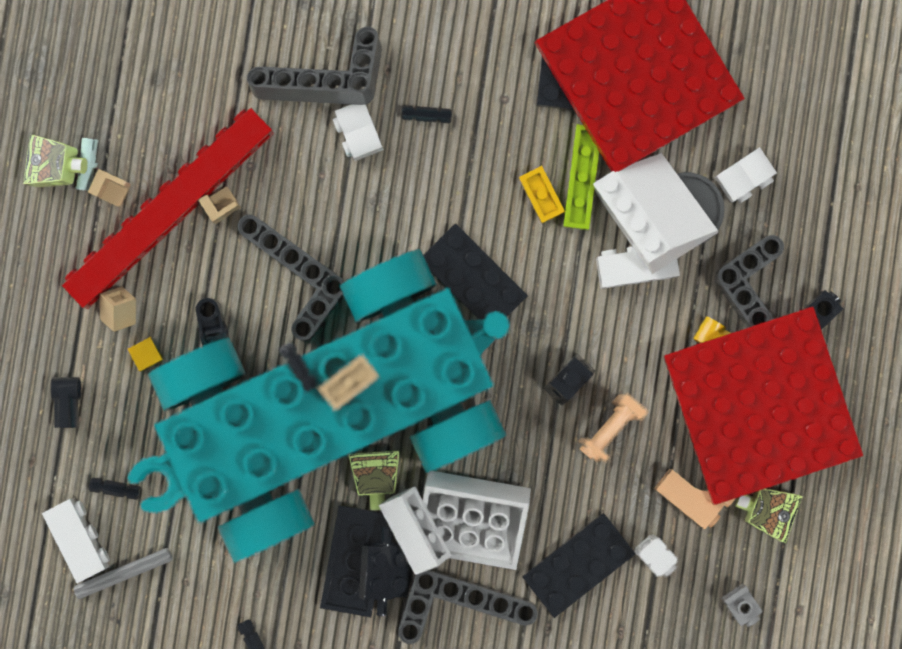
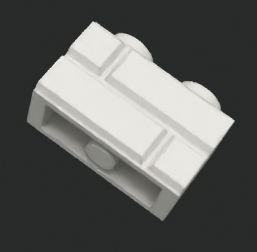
(656, 556)

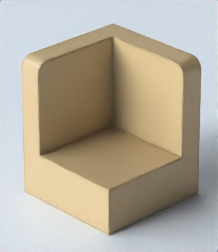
(109, 188)
(220, 205)
(117, 309)

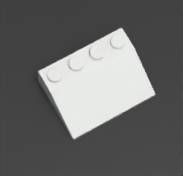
(654, 211)
(478, 517)

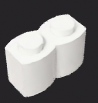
(358, 131)
(746, 175)

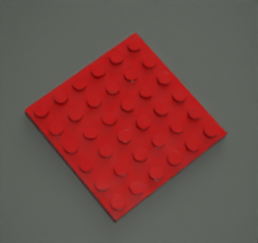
(638, 75)
(763, 406)

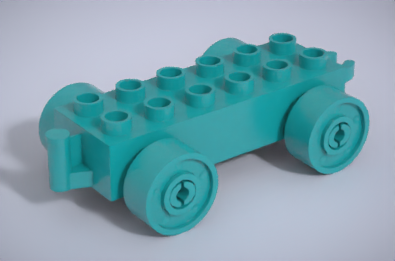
(272, 431)

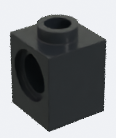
(833, 303)

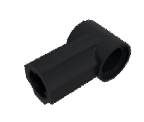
(65, 394)

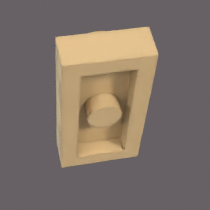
(348, 382)

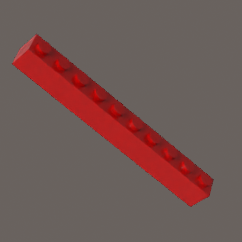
(168, 208)

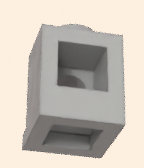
(734, 600)

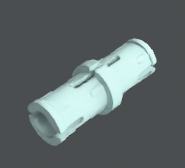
(88, 151)

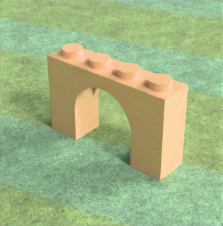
(690, 500)

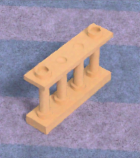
(625, 409)

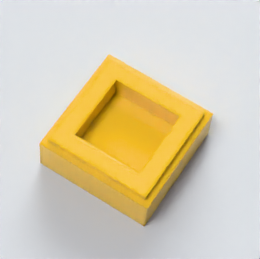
(145, 354)

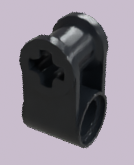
(211, 324)

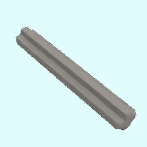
(122, 573)

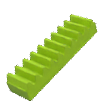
(581, 181)

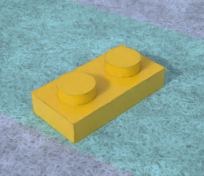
(541, 194)

